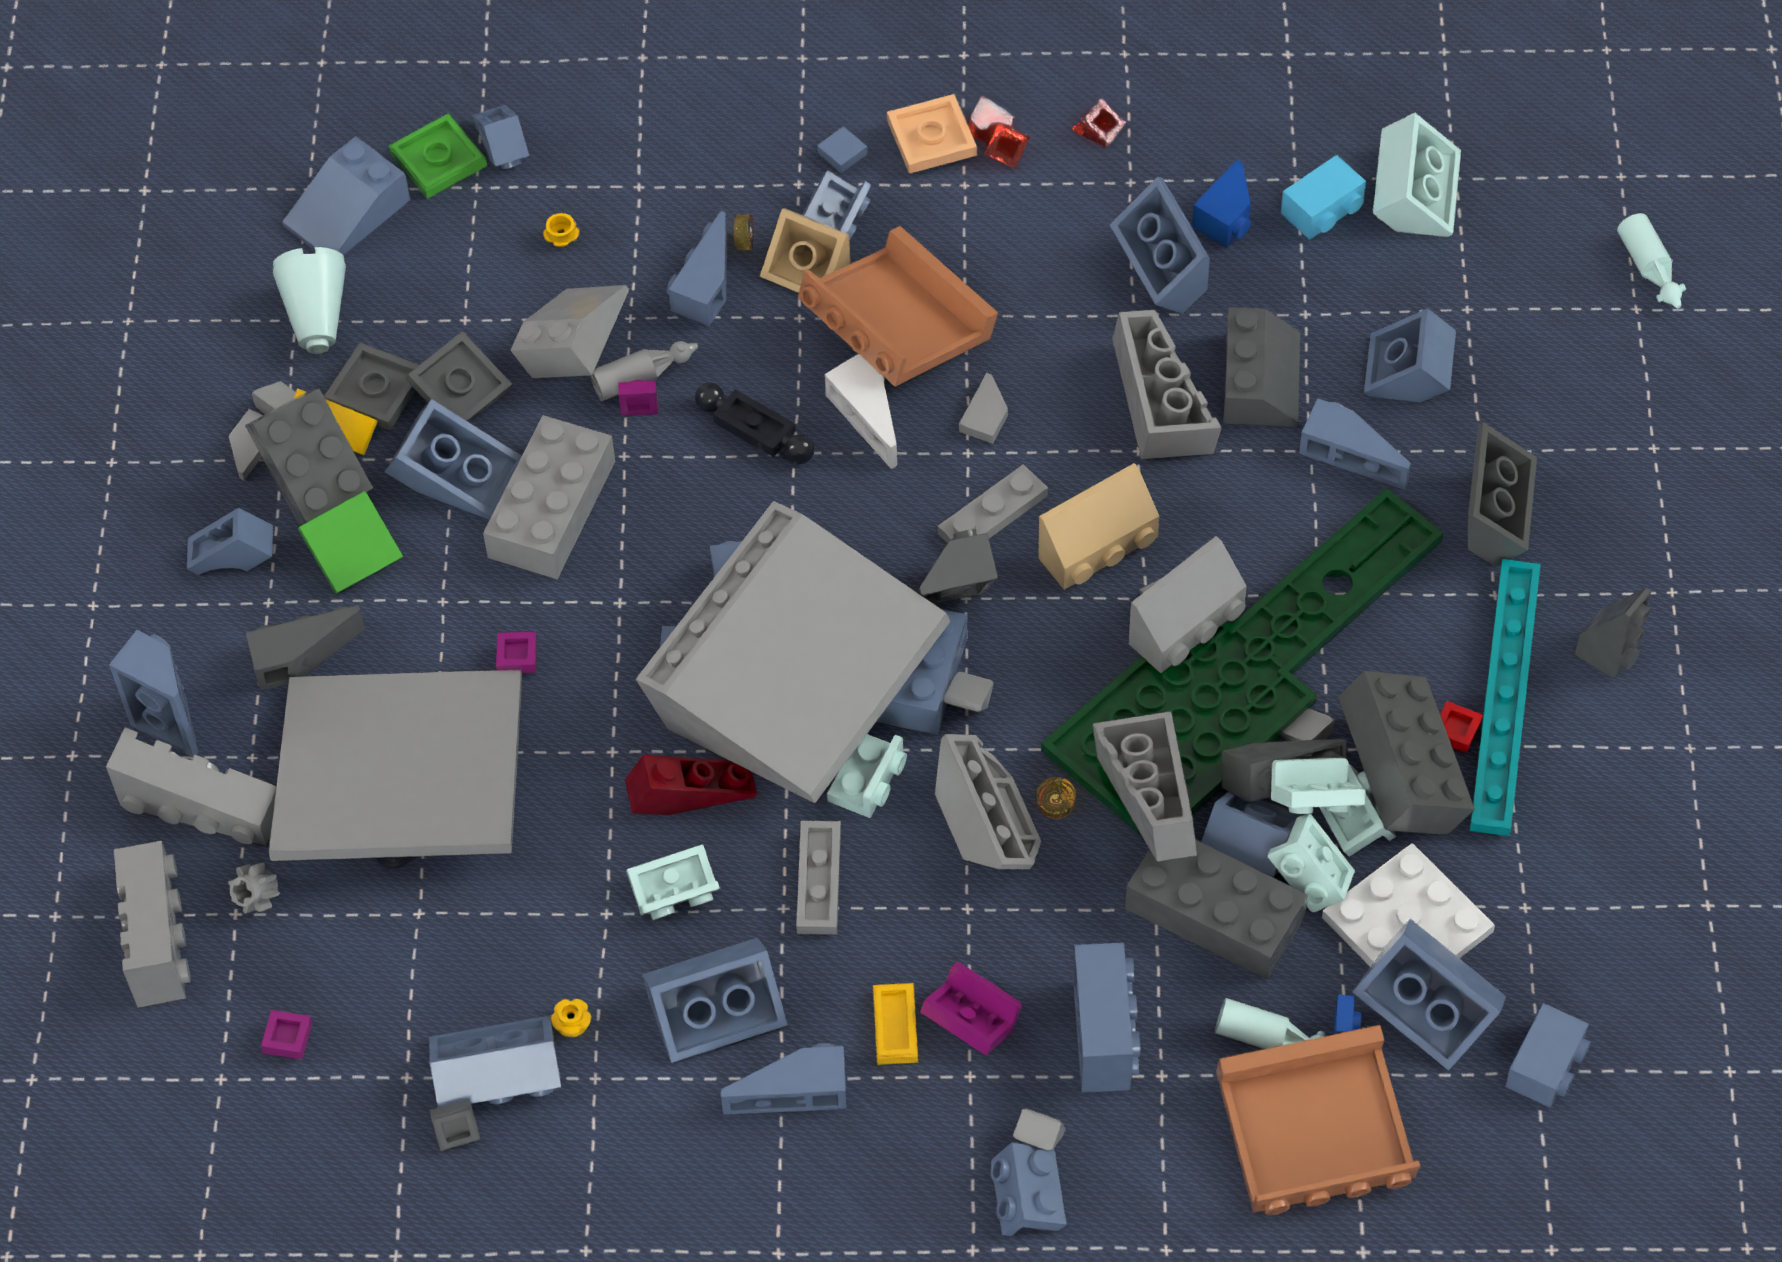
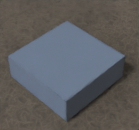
(842, 149)

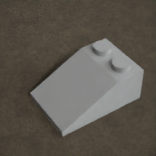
(569, 332)

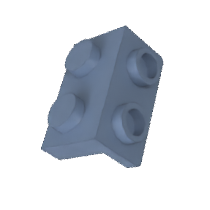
(837, 203)
(1027, 1189)

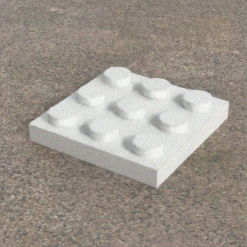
(1405, 890)

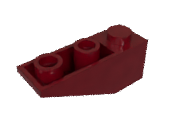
(685, 784)

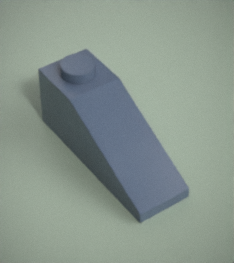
(1347, 441)
(798, 1082)

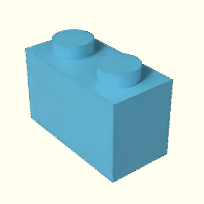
(1323, 197)

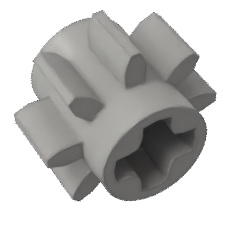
(253, 888)

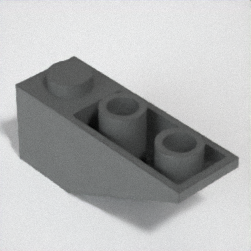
(1614, 634)
(301, 644)
(1249, 767)

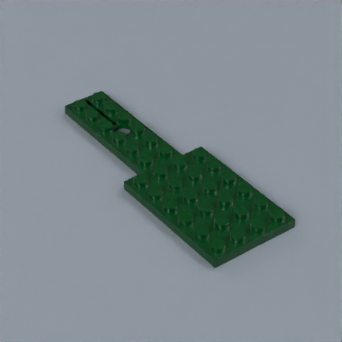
(1242, 679)

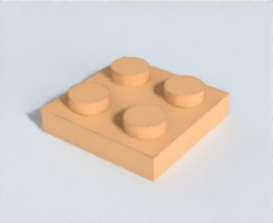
(931, 133)

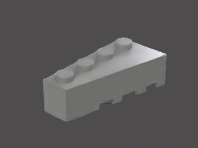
(1161, 398)
(1149, 778)
(190, 790)
(149, 924)

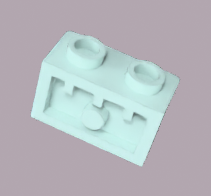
(867, 774)
(1361, 823)
(1313, 864)

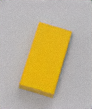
(895, 1023)

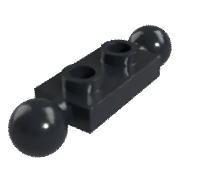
(754, 423)

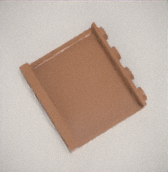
(900, 309)
(1315, 1120)

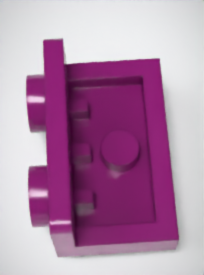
(973, 1009)

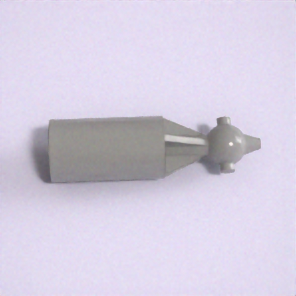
(641, 365)

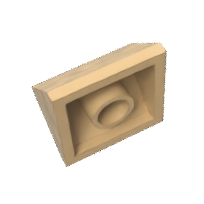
(803, 245)

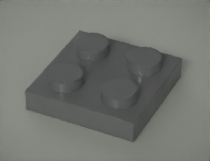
(460, 378)
(373, 385)

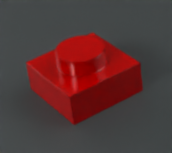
(1460, 725)

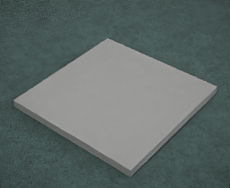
(397, 765)

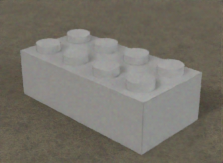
(549, 497)

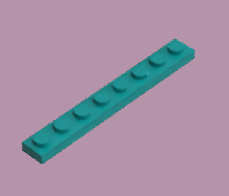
(1505, 698)

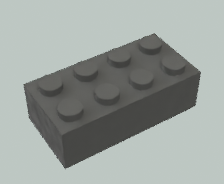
(1406, 753)
(1219, 906)

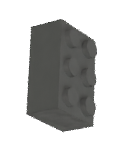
(308, 456)

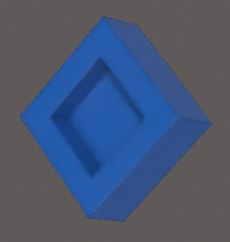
(1345, 1017)

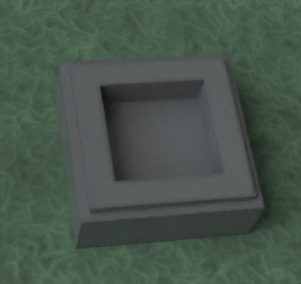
(454, 1124)

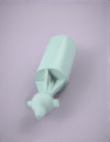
(1650, 256)
(1257, 1026)

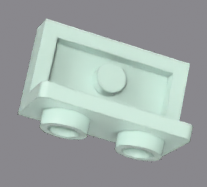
(1314, 783)
(673, 881)

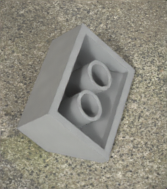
(1187, 606)

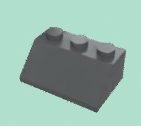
(1261, 369)
(1500, 497)
(961, 569)

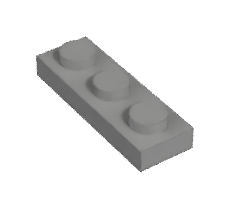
(997, 505)
(818, 877)

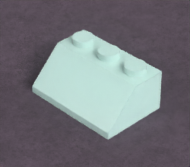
(1416, 178)

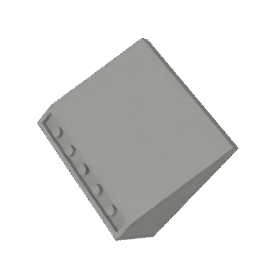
(790, 653)

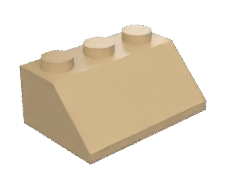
(1097, 527)

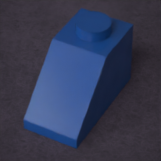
(1224, 207)

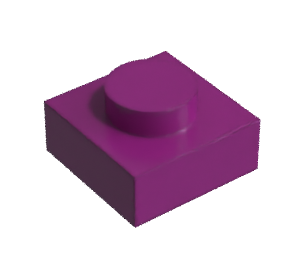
(638, 398)
(517, 651)
(286, 1034)

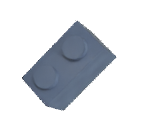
(1548, 1055)

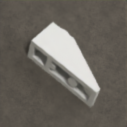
(862, 399)

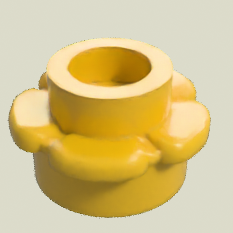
(560, 223)
(575, 1026)

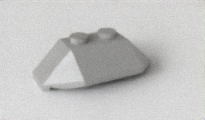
(983, 806)

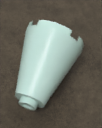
(312, 294)

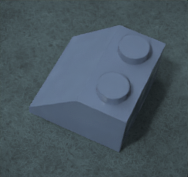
(1411, 359)
(1249, 830)

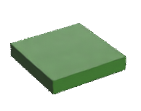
(437, 156)
(350, 542)

